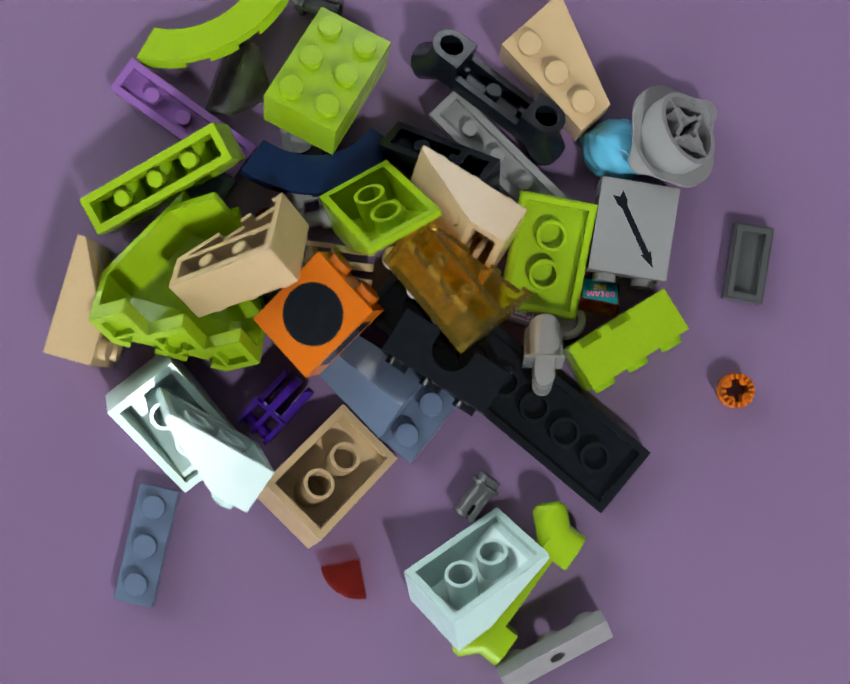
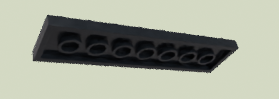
(555, 429)

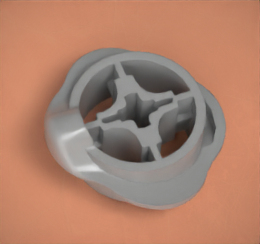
(672, 136)

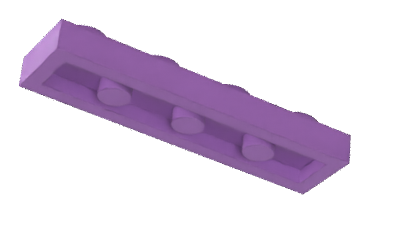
(169, 107)

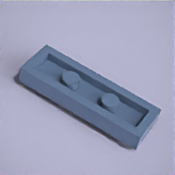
(147, 545)

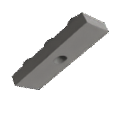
(554, 649)

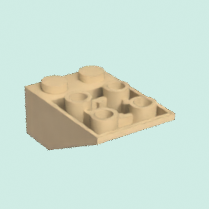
(468, 207)

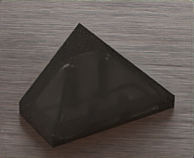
(239, 82)

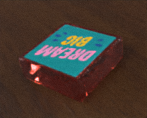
(599, 297)

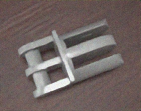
(543, 351)

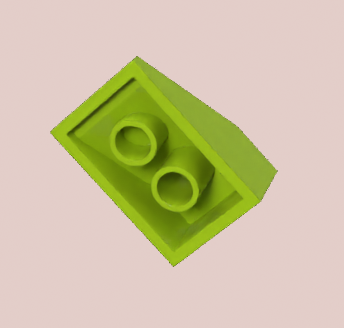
(377, 209)

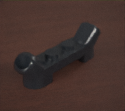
(531, 121)

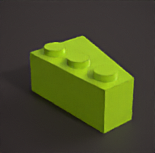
(625, 342)

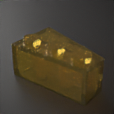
(453, 285)

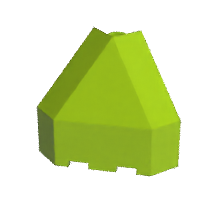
(140, 307)

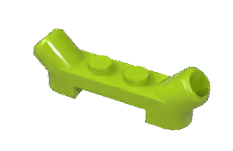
(563, 545)

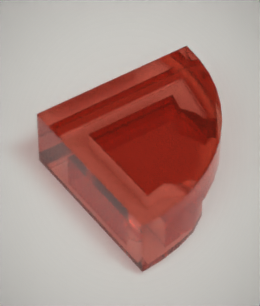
(346, 578)

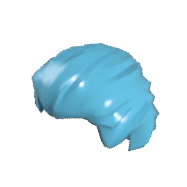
(608, 149)

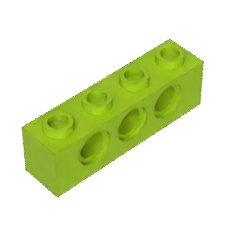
(162, 178)

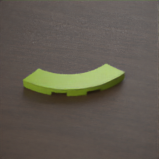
(211, 39)

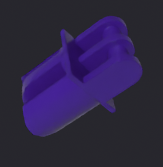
(273, 408)

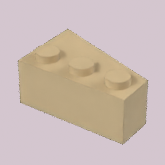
(552, 60)
(244, 264)

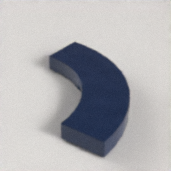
(312, 174)

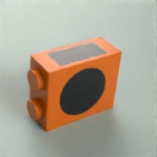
(319, 313)

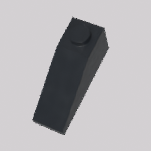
(406, 141)

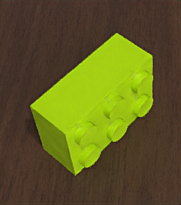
(326, 80)

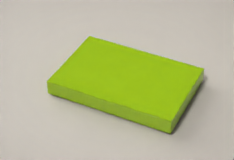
(551, 253)

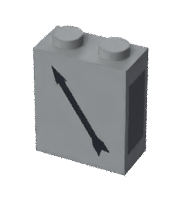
(632, 232)

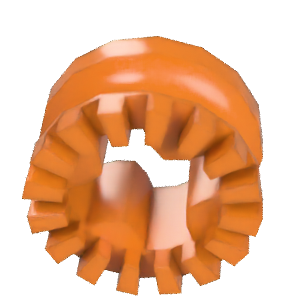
(743, 398)

